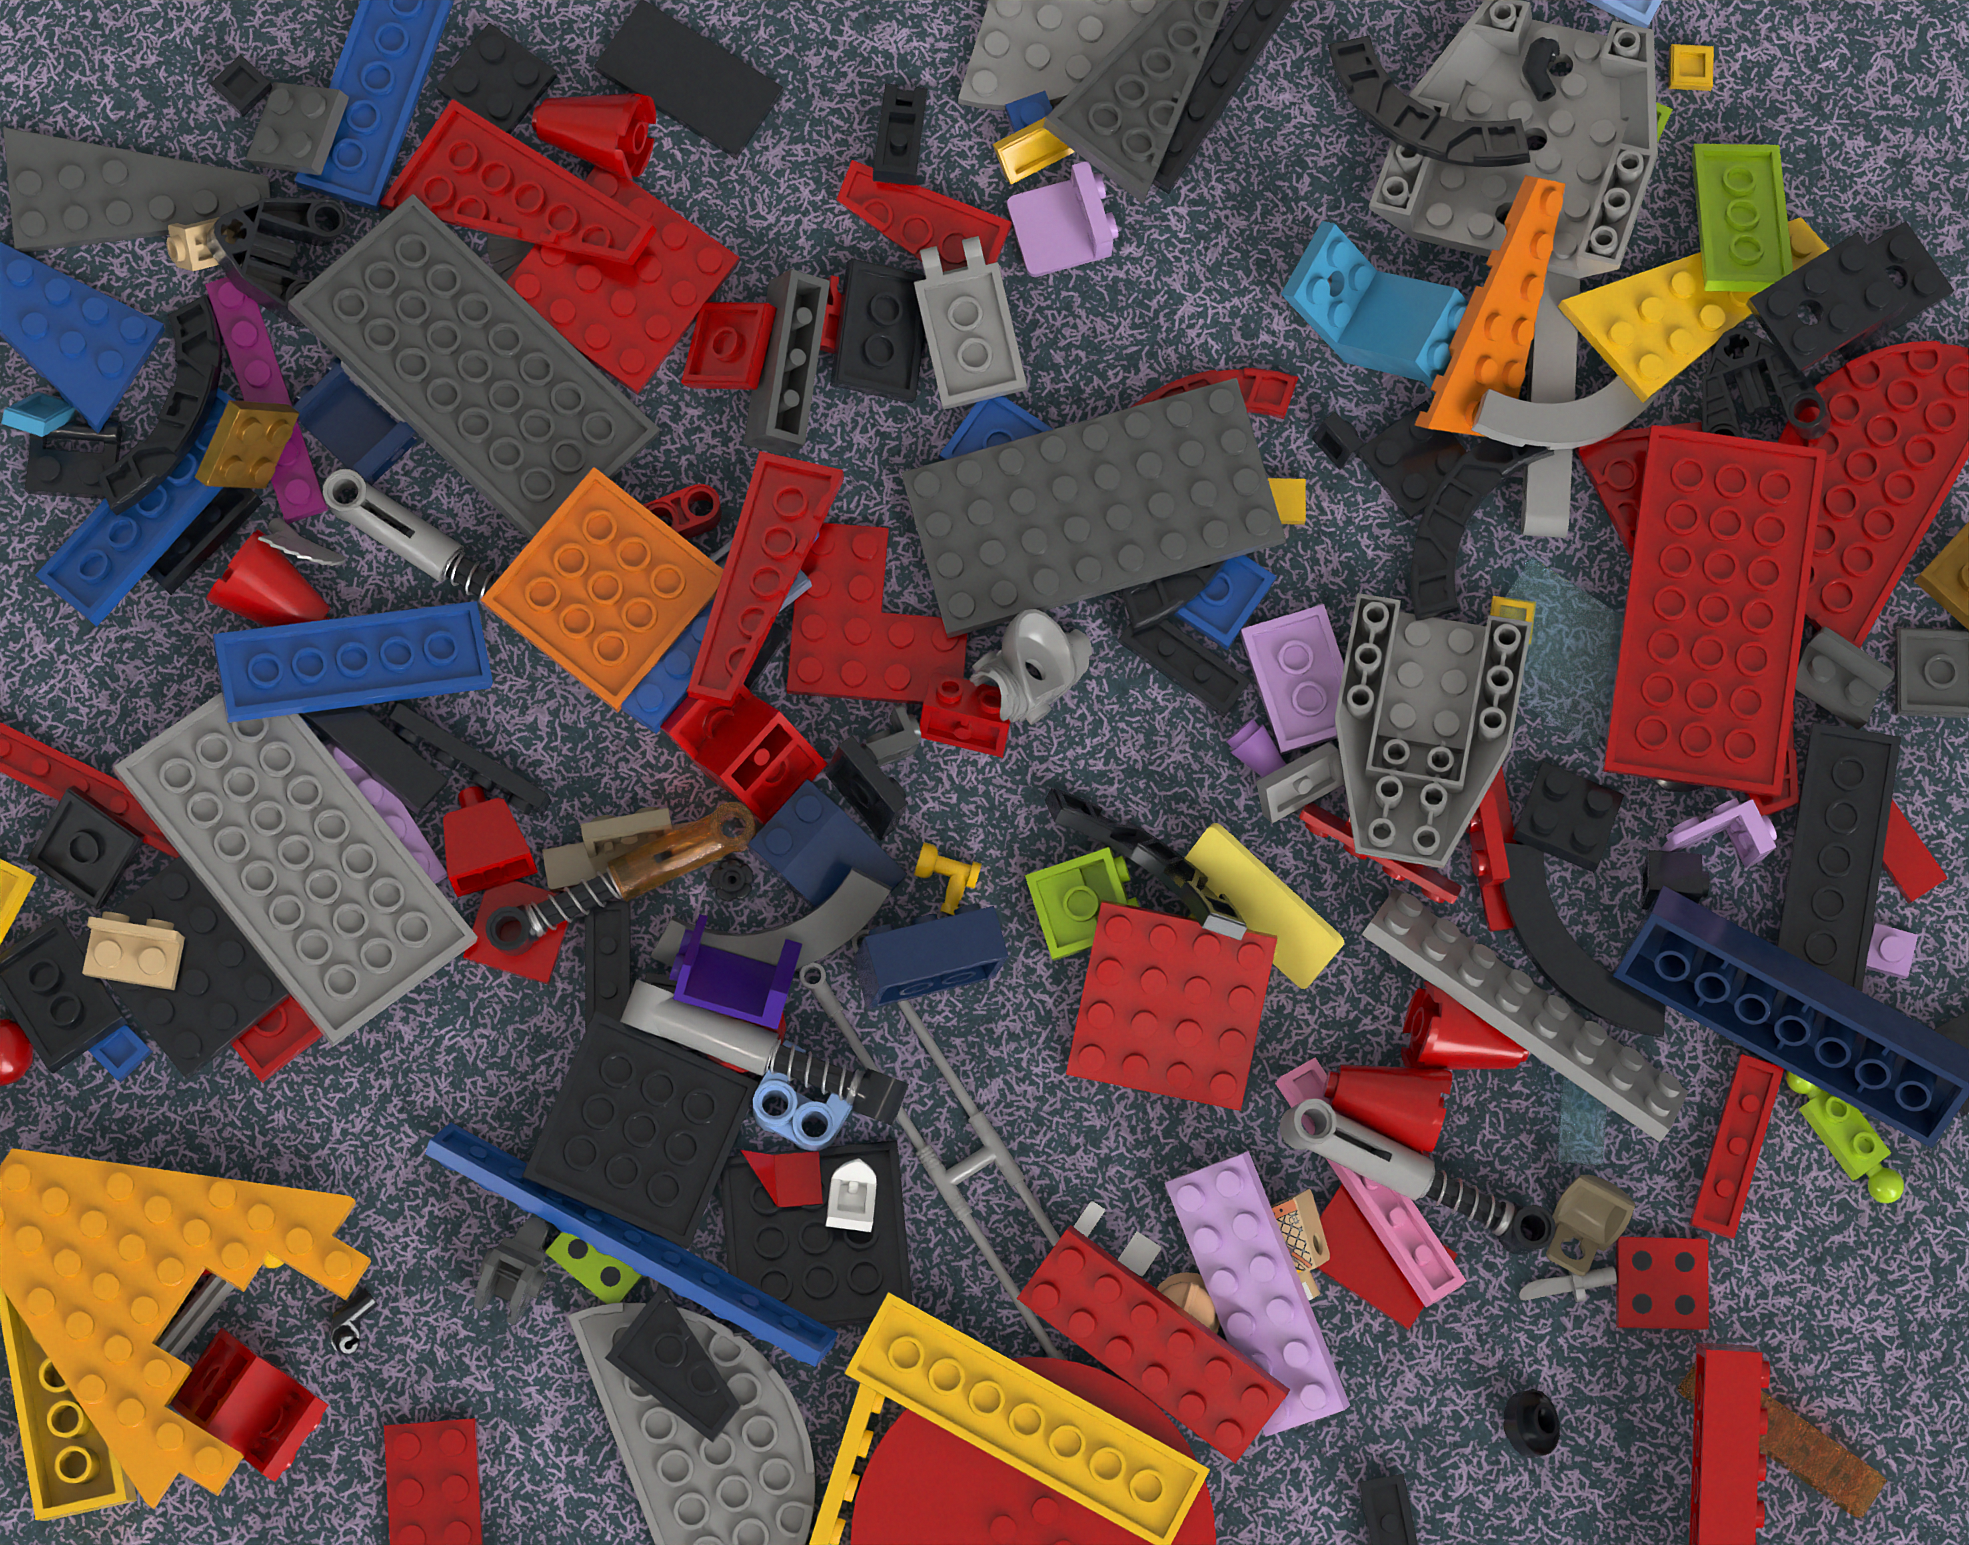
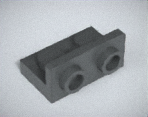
(1840, 677)

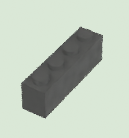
(785, 389)

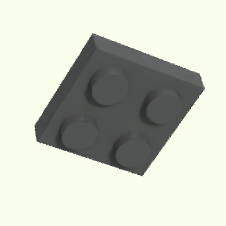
(297, 128)

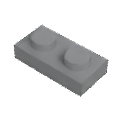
(1300, 782)

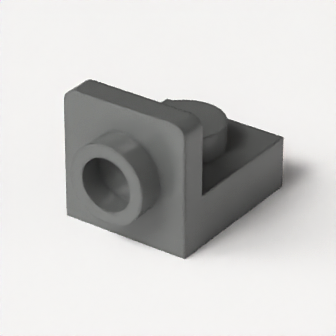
(903, 743)

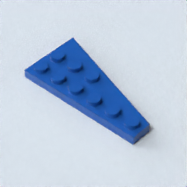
(73, 334)

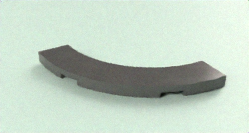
(819, 931)

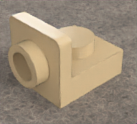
(189, 247)

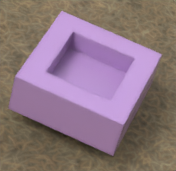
(1891, 951)

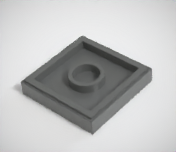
(1932, 672)

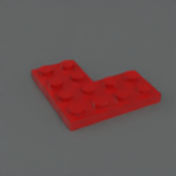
(845, 641)

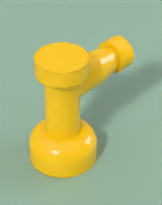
(960, 874)

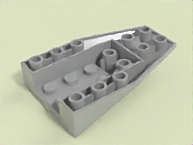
(1423, 725)

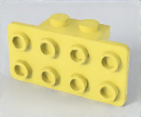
(1266, 905)

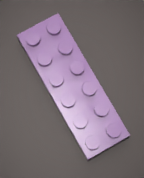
(1257, 1286)

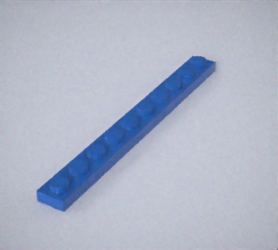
(642, 1250)

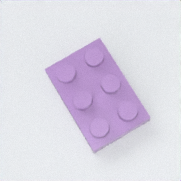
(1296, 676)

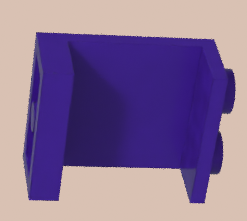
(733, 982)

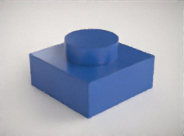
(1028, 110)
(121, 1052)

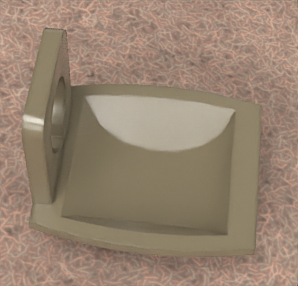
(1591, 1213)

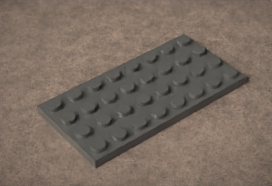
(471, 366)
(1093, 507)

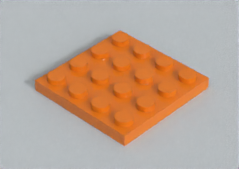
(604, 588)

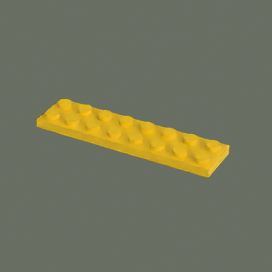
(1027, 1421)

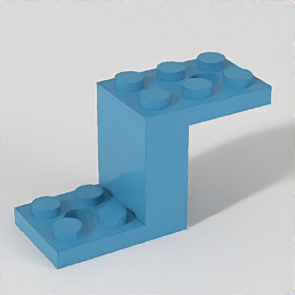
(1374, 315)

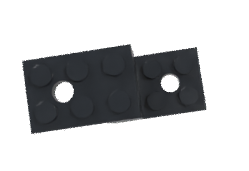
(1849, 297)

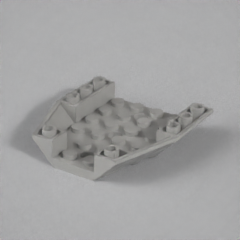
(1594, 126)

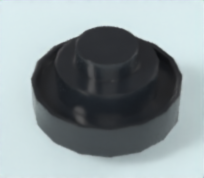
(1531, 1423)

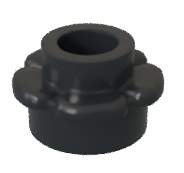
(738, 890)

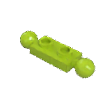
(1849, 1139)

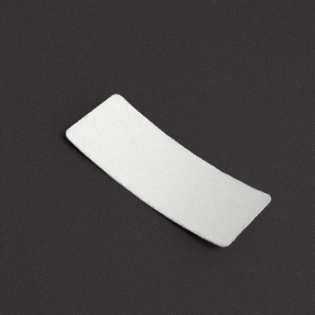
(1138, 1253)

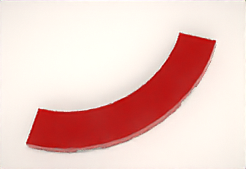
(1262, 389)

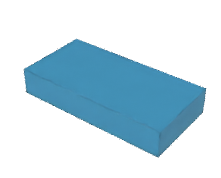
(38, 414)

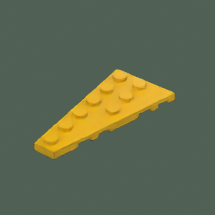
(1664, 318)

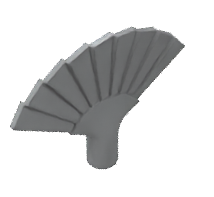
(287, 539)

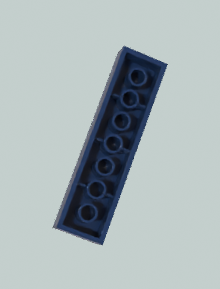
(1797, 1016)

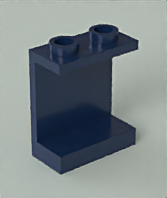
(352, 424)

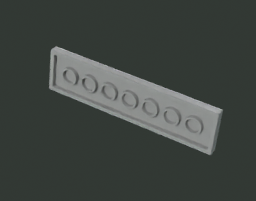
(1527, 1013)

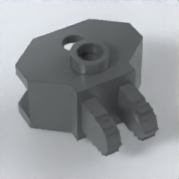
(514, 1269)

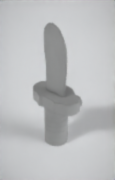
(1569, 1283)

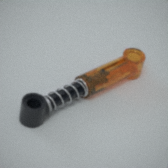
(627, 876)

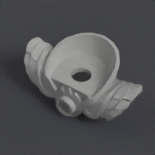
(1039, 641)

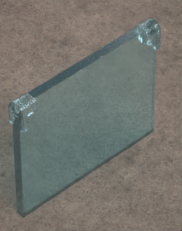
(1568, 653)

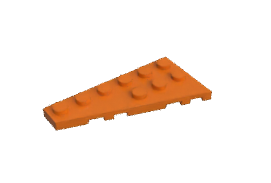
(1501, 316)

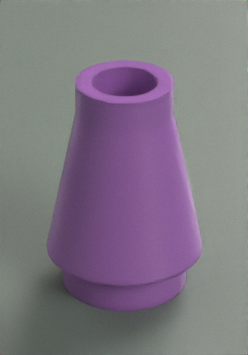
(1255, 748)

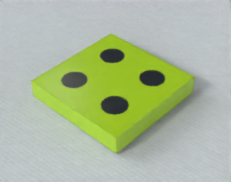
(600, 1273)

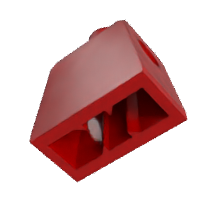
(484, 844)

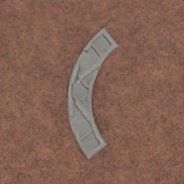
(1559, 424)

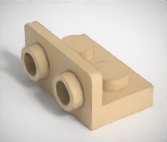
(133, 951)

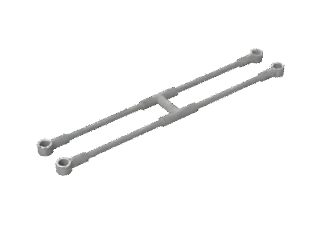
(946, 1180)

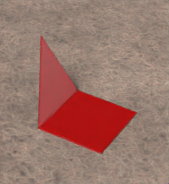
(789, 1177)

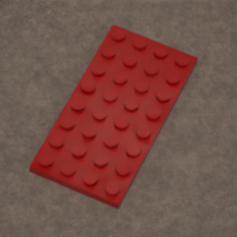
(1714, 611)

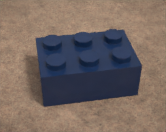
(930, 955)

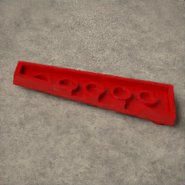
(770, 543)

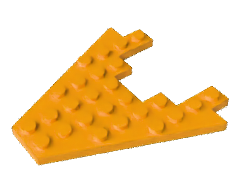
(107, 1258)

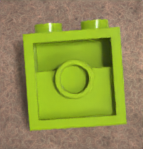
(1071, 898)

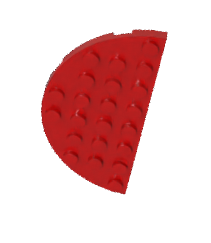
(1887, 470)

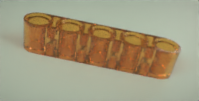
(1811, 1456)

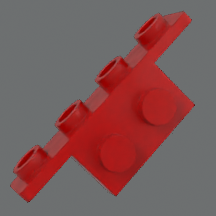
(1488, 832)
(1433, 884)

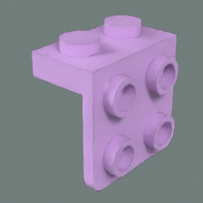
(1063, 223)
(1748, 831)

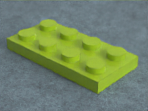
(1741, 216)

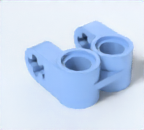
(798, 1111)

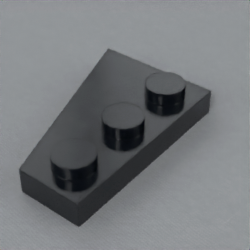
(674, 1368)

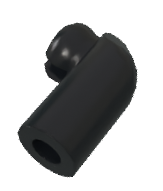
(1534, 68)
(347, 1320)

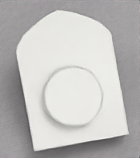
(852, 1197)

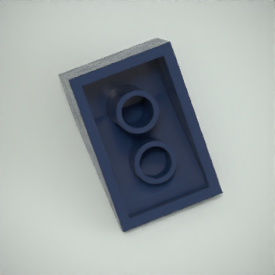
(816, 845)

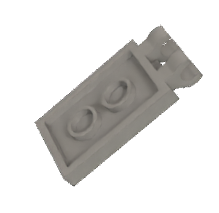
(969, 329)

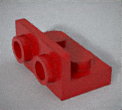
(964, 715)

